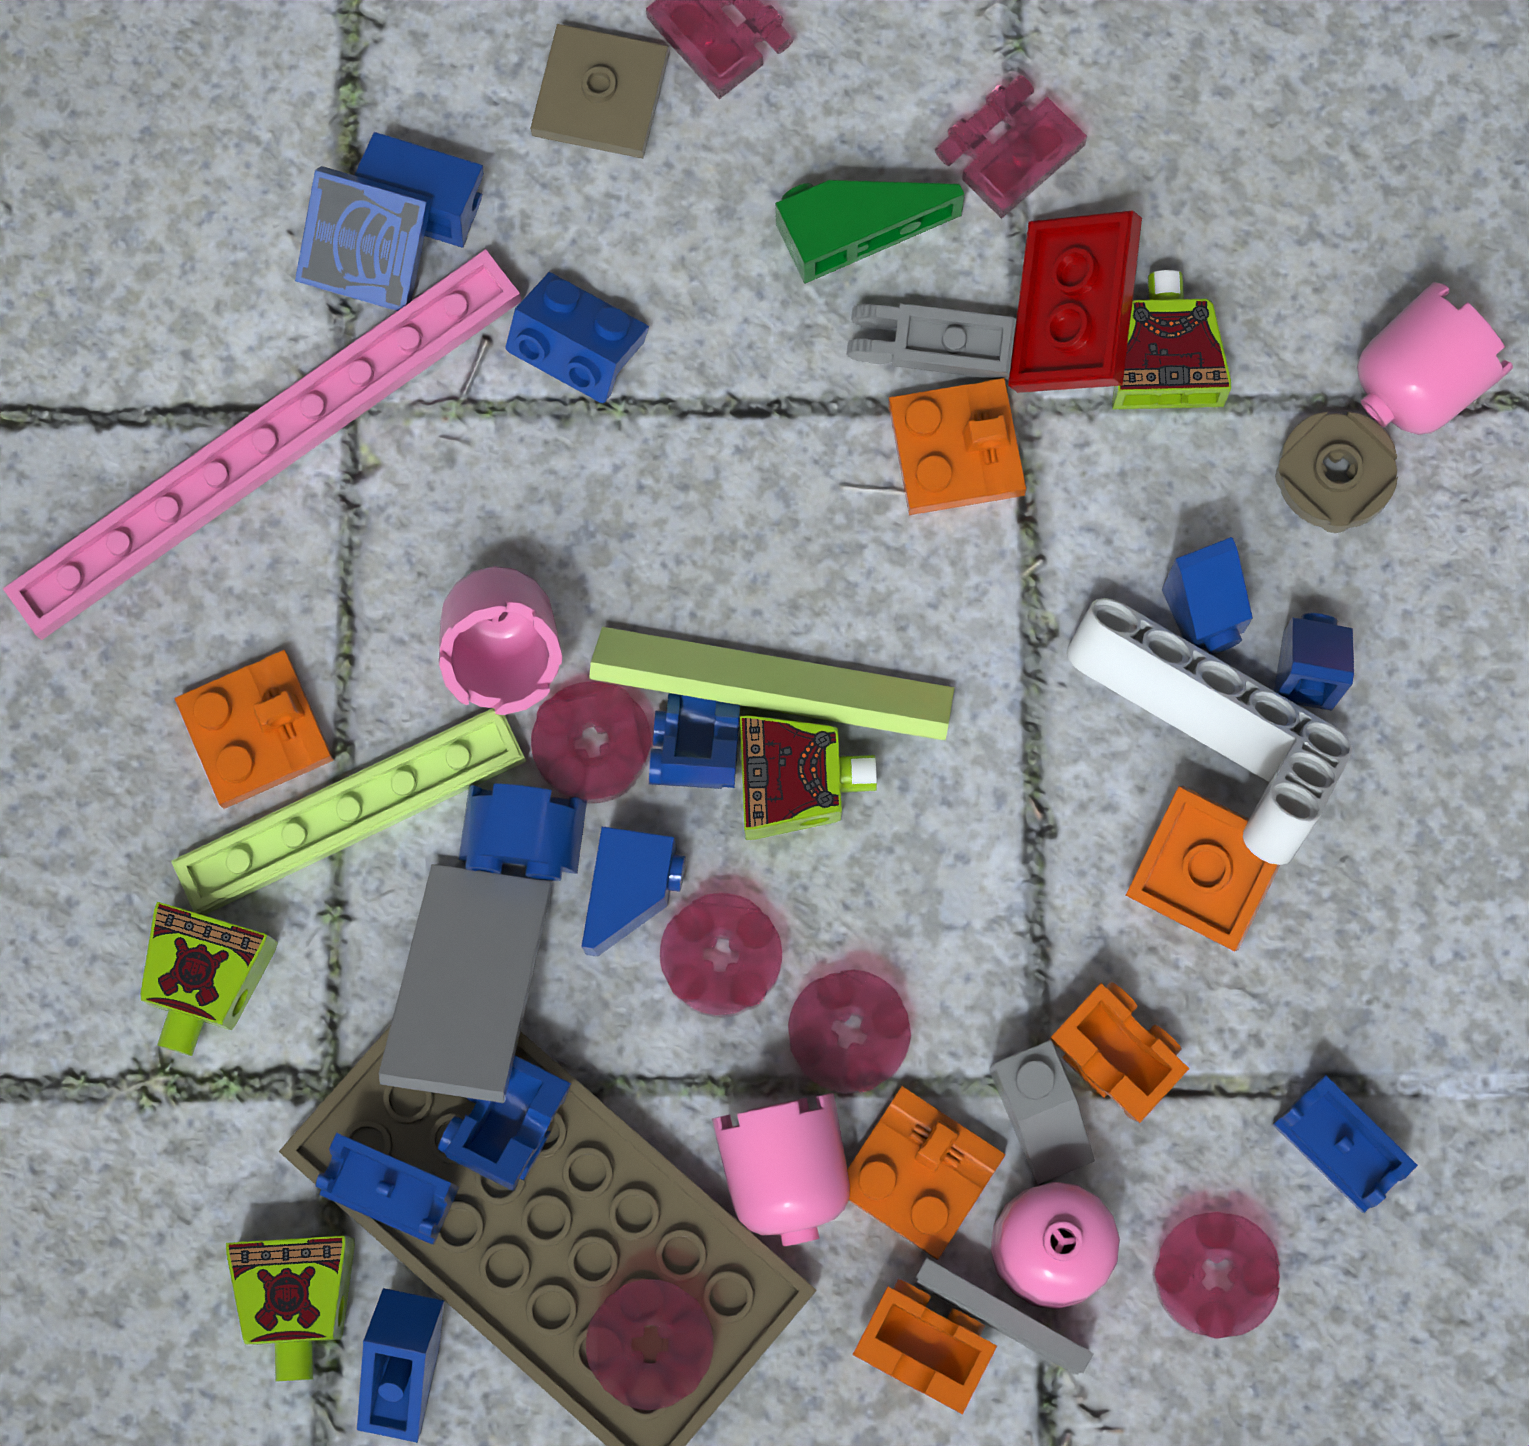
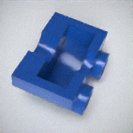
(697, 743)
(522, 828)
(508, 1136)

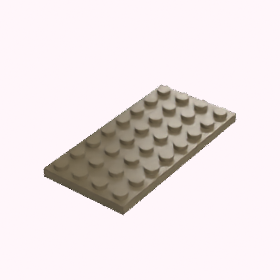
(576, 1230)

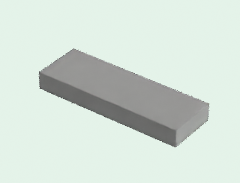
(1003, 1317)

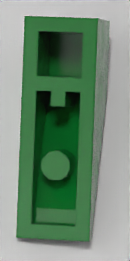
(854, 219)

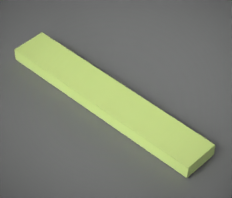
(772, 683)
(347, 811)

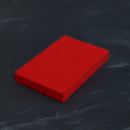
(1075, 302)

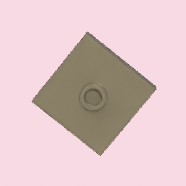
(599, 91)

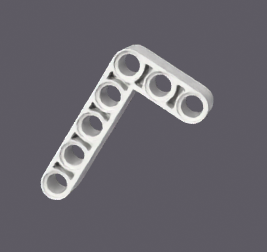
(1224, 711)

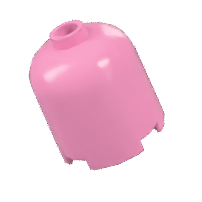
(1429, 364)
(498, 640)
(785, 1167)
(1029, 1262)

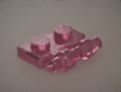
(713, 43)
(1019, 159)

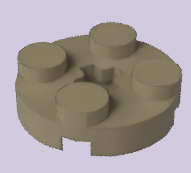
(1337, 504)

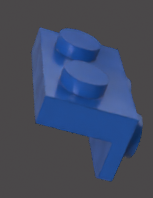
(574, 336)

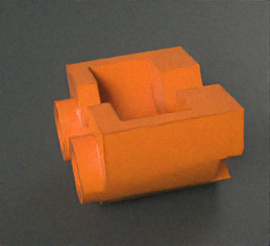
(1118, 1054)
(924, 1348)

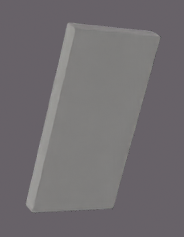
(466, 984)

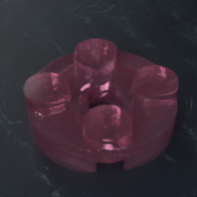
(620, 760)
(749, 934)
(837, 998)
(1253, 1275)
(624, 1318)

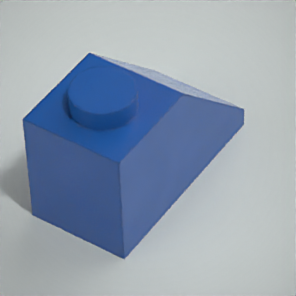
(1209, 597)
(1315, 661)
(629, 885)
(399, 1364)

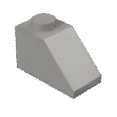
(1043, 1111)

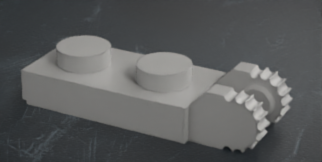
(936, 340)

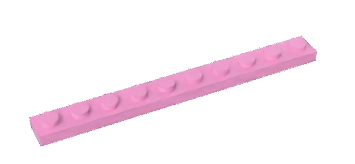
(262, 445)

